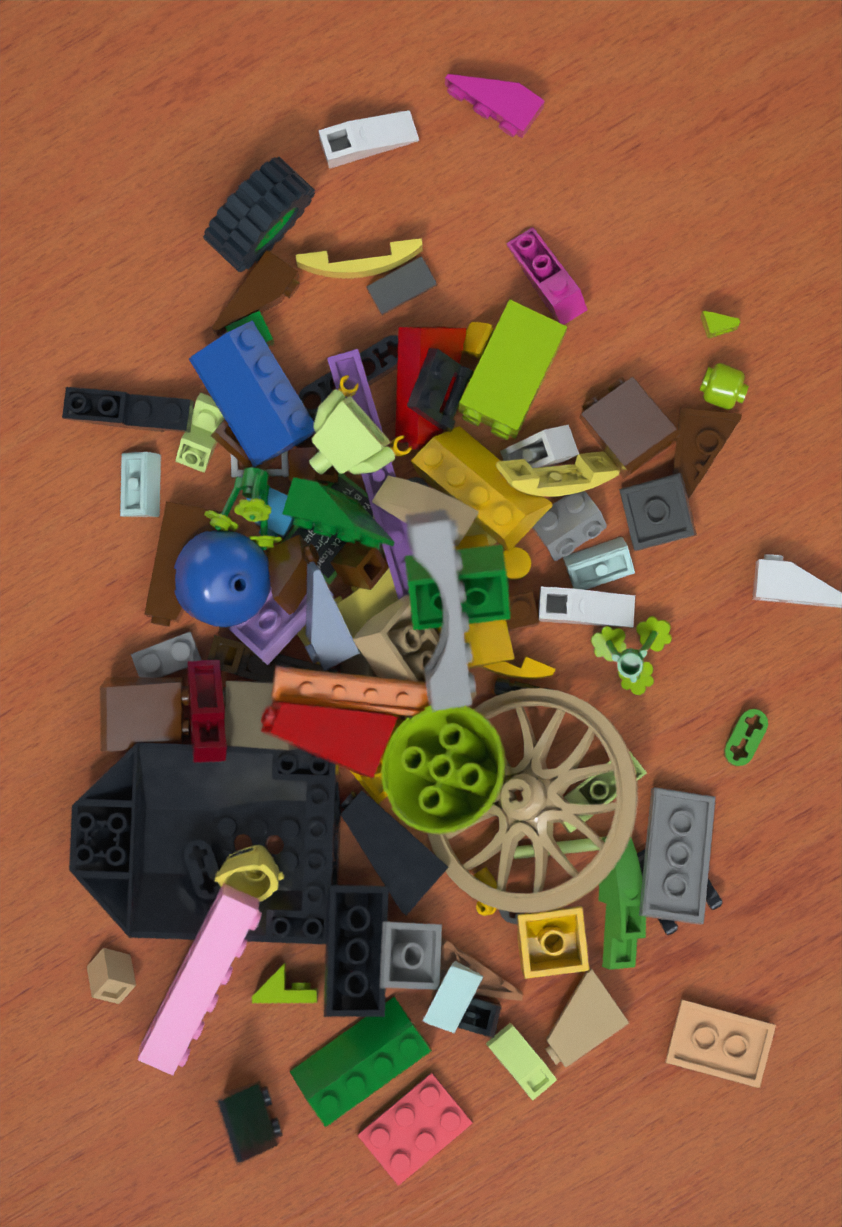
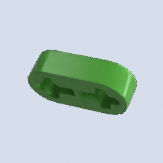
(752, 741)

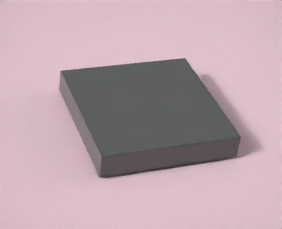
(658, 512)

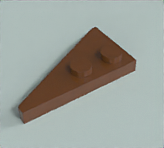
(700, 441)

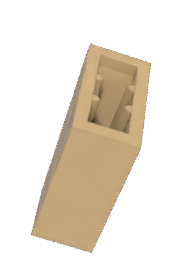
(584, 1022)

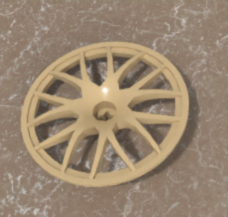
(545, 805)

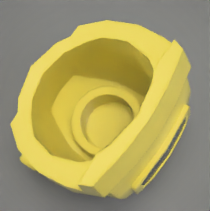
(251, 872)

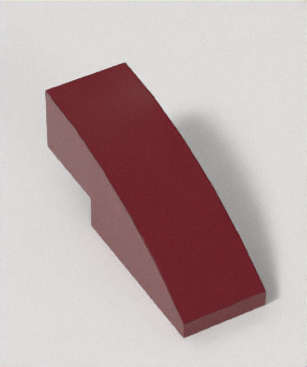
(206, 711)

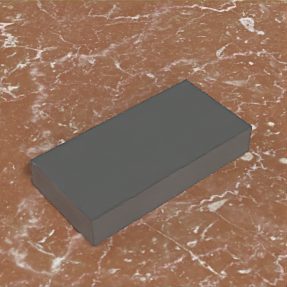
(401, 286)

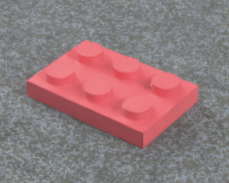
(415, 1129)

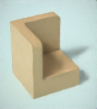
(111, 976)

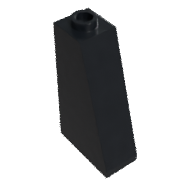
(392, 850)

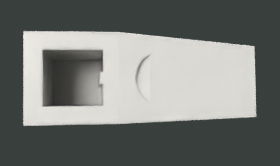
(366, 137)
(585, 607)

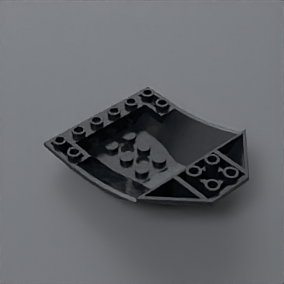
(156, 801)

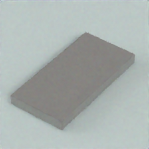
(677, 856)

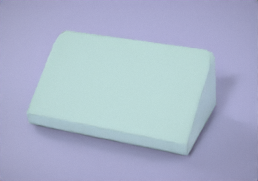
(140, 484)
(599, 564)
(453, 997)

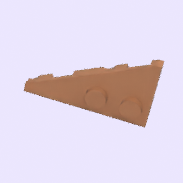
(491, 984)

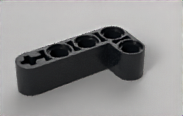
(322, 386)

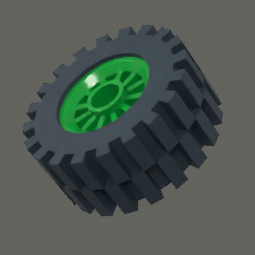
(258, 214)

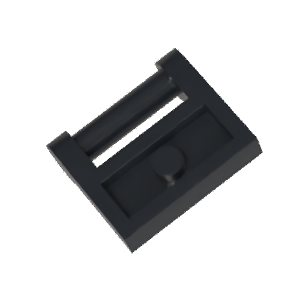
(432, 388)

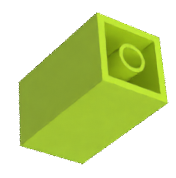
(511, 370)

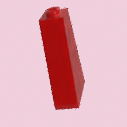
(412, 351)
(336, 735)

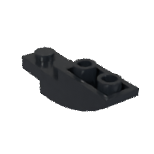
(128, 410)

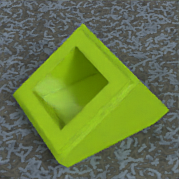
(718, 324)

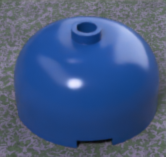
(212, 568)

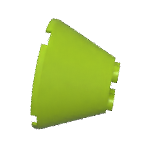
(443, 769)

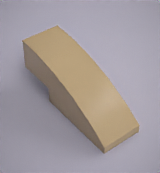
(406, 497)

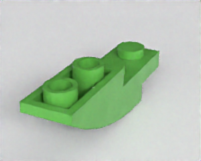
(622, 921)

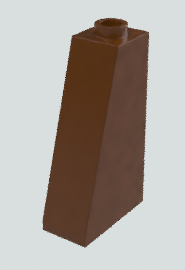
(178, 527)

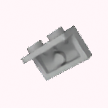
(569, 524)

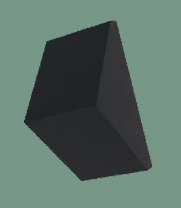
(481, 1017)

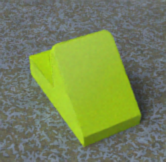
(275, 990)

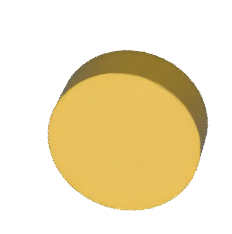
(517, 563)

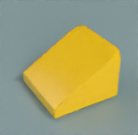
(477, 338)

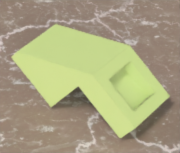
(198, 445)
(521, 1061)

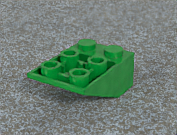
(332, 514)

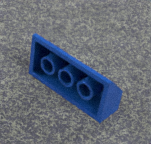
(253, 394)

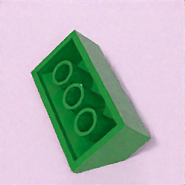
(360, 1062)

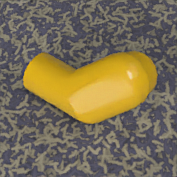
(485, 877)

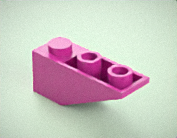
(503, 101)
(548, 276)

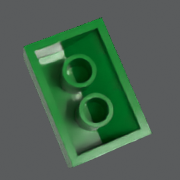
(483, 582)

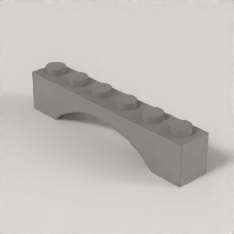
(447, 671)

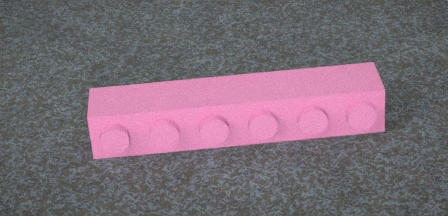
(199, 979)

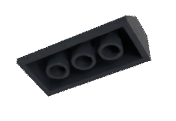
(354, 950)

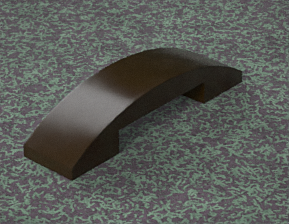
(242, 661)

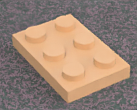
(720, 1043)

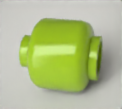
(724, 386)

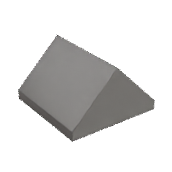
(410, 955)

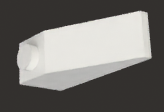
(788, 583)

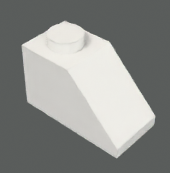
(544, 448)

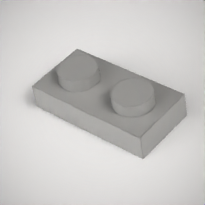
(166, 656)

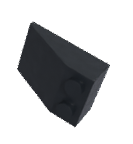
(249, 1121)

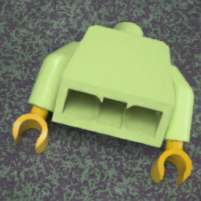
(349, 436)

